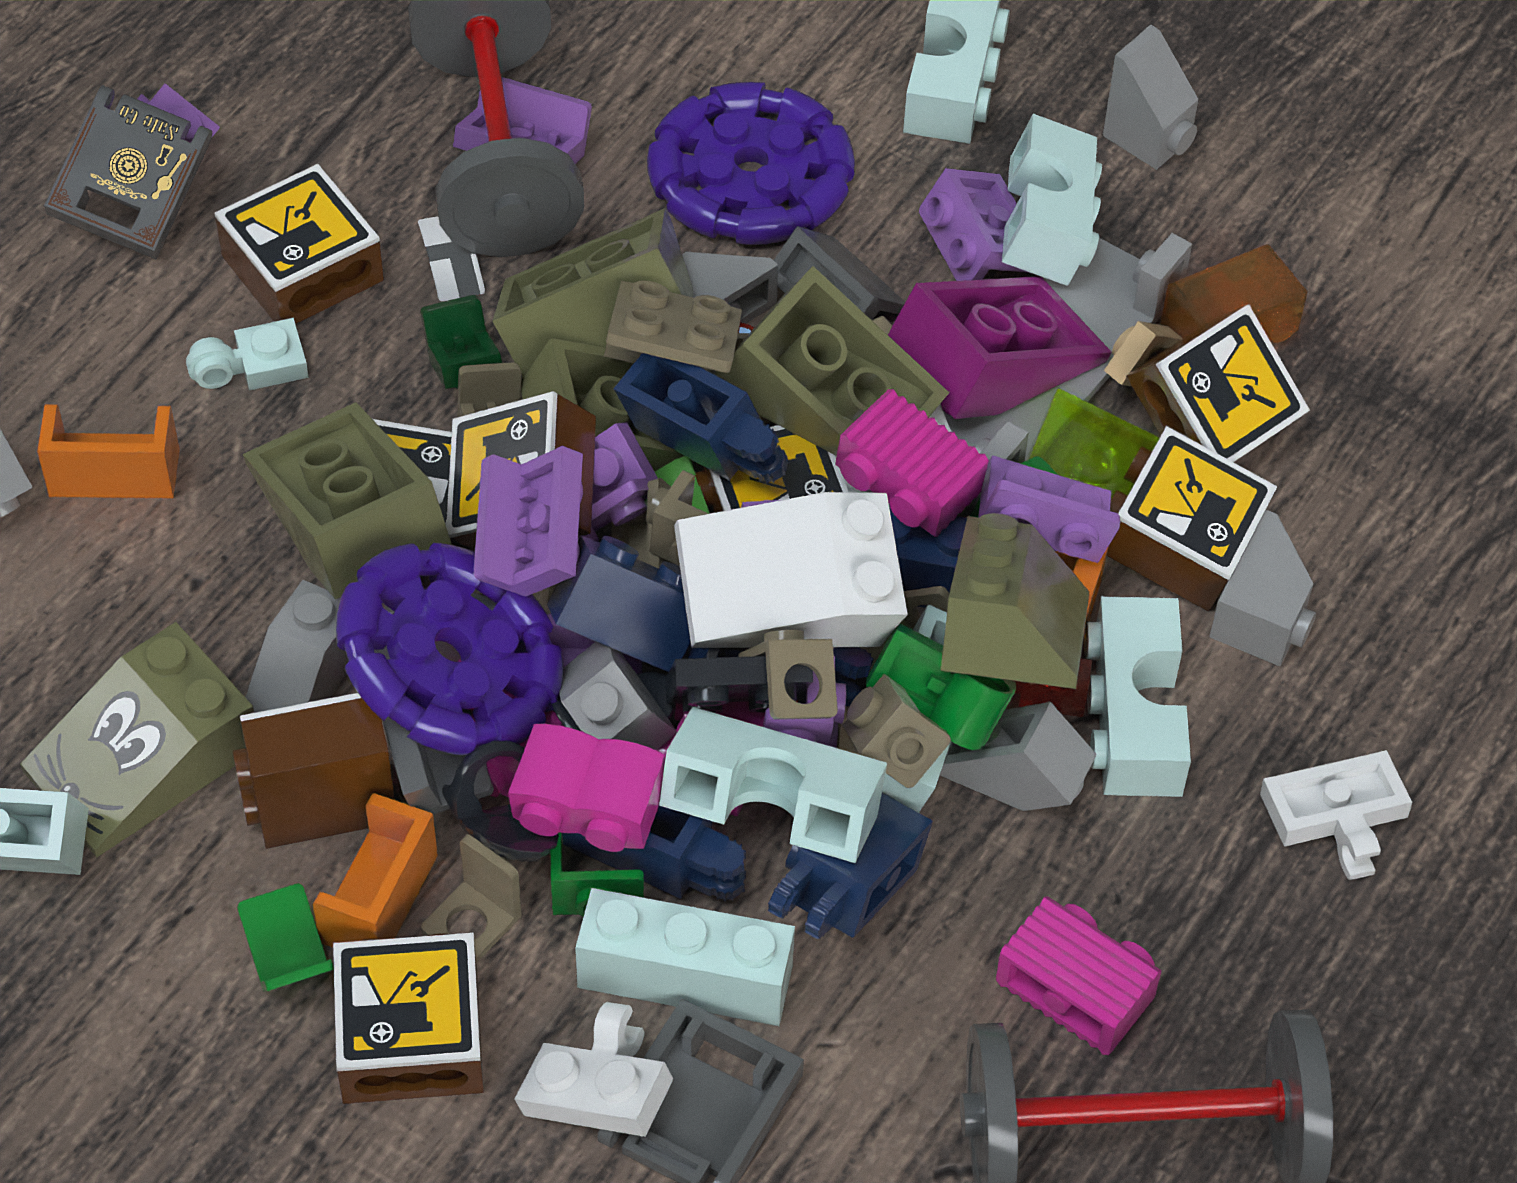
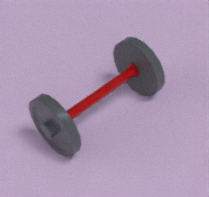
(511, 190)
(1294, 1100)

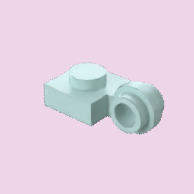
(264, 353)

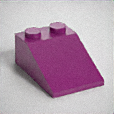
(995, 341)

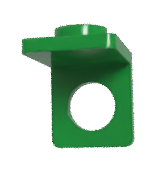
(572, 888)
(283, 937)

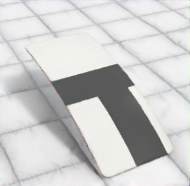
(452, 266)

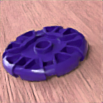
(743, 201)
(452, 616)

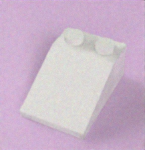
(792, 565)

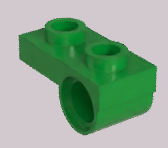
(956, 702)

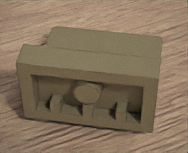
(672, 327)

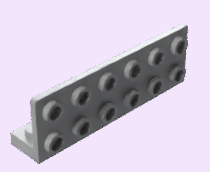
(1109, 299)

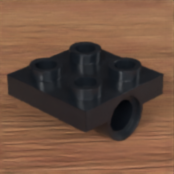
(716, 681)

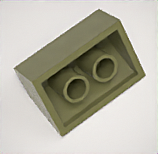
(578, 290)
(1013, 607)

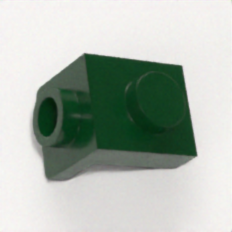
(457, 337)

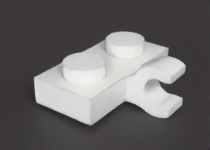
(1340, 802)
(600, 1085)

